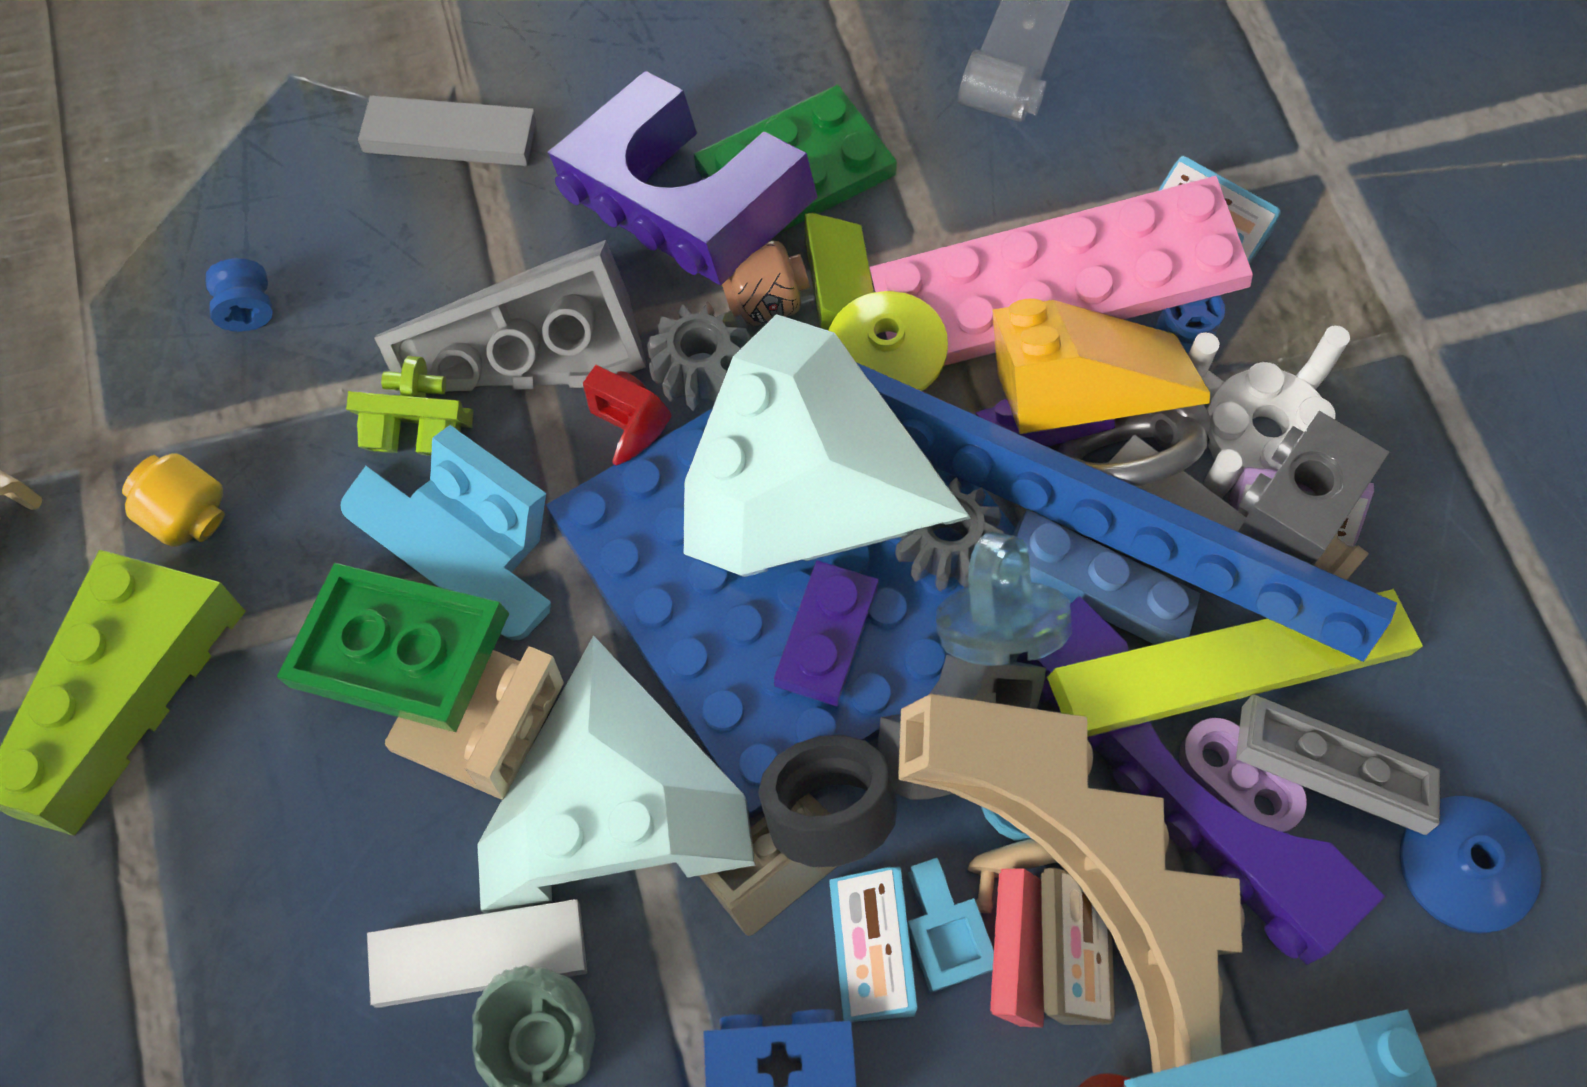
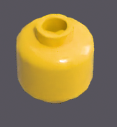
(173, 499)

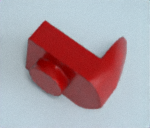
(628, 405)

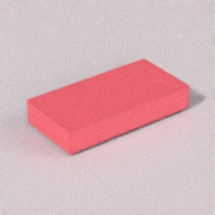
(1018, 950)

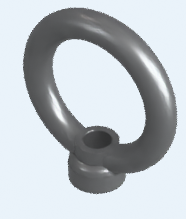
(1178, 429)

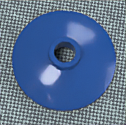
(1449, 882)

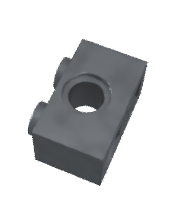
(1331, 463)

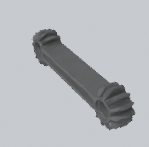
(704, 378)

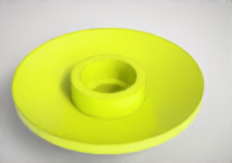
(912, 355)

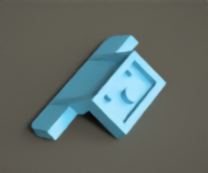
(461, 526)

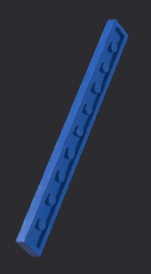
(1140, 523)

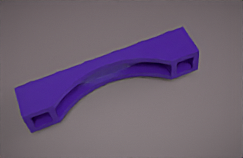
(1292, 883)

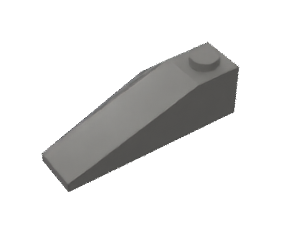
(528, 328)

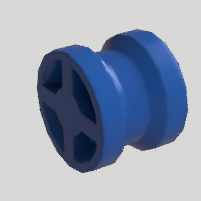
(238, 295)
(1206, 313)

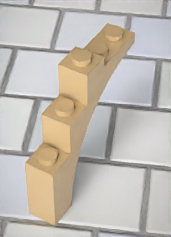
(1112, 843)

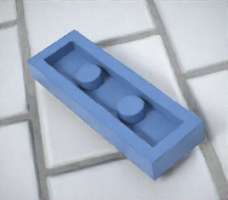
(1107, 581)

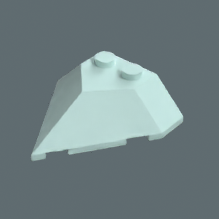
(804, 459)
(609, 794)

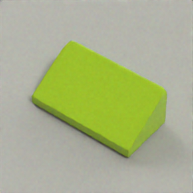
(836, 264)

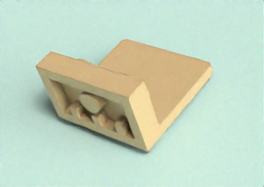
(495, 728)

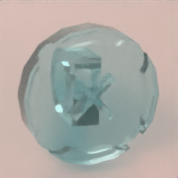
(1002, 608)

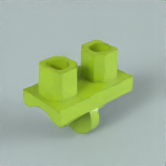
(382, 413)

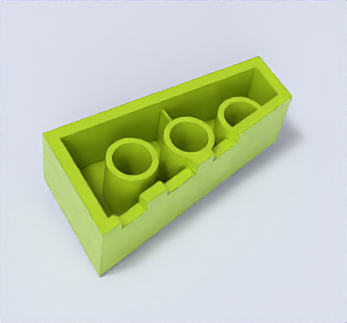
(106, 683)

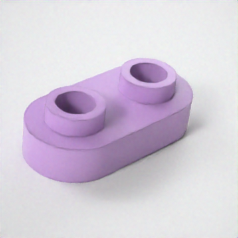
(1237, 781)

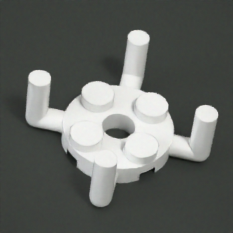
(1260, 393)

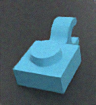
(949, 937)

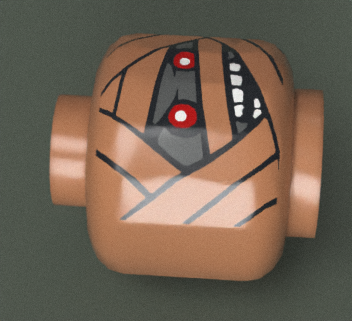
(766, 285)

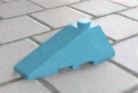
(1356, 1054)

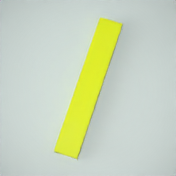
(1210, 670)

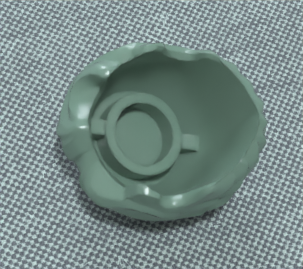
(532, 1030)

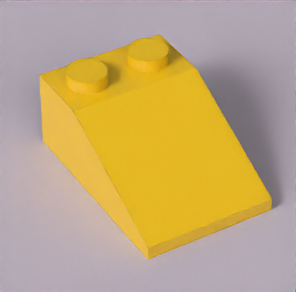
(1087, 367)

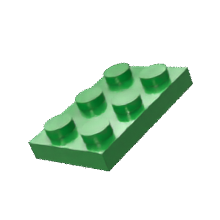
(838, 141)
(394, 646)

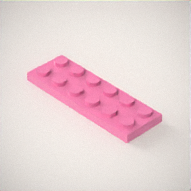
(1104, 259)

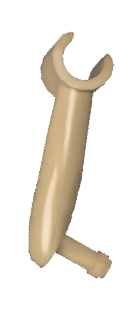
(1018, 855)

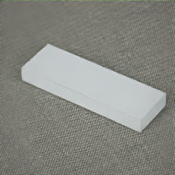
(471, 950)

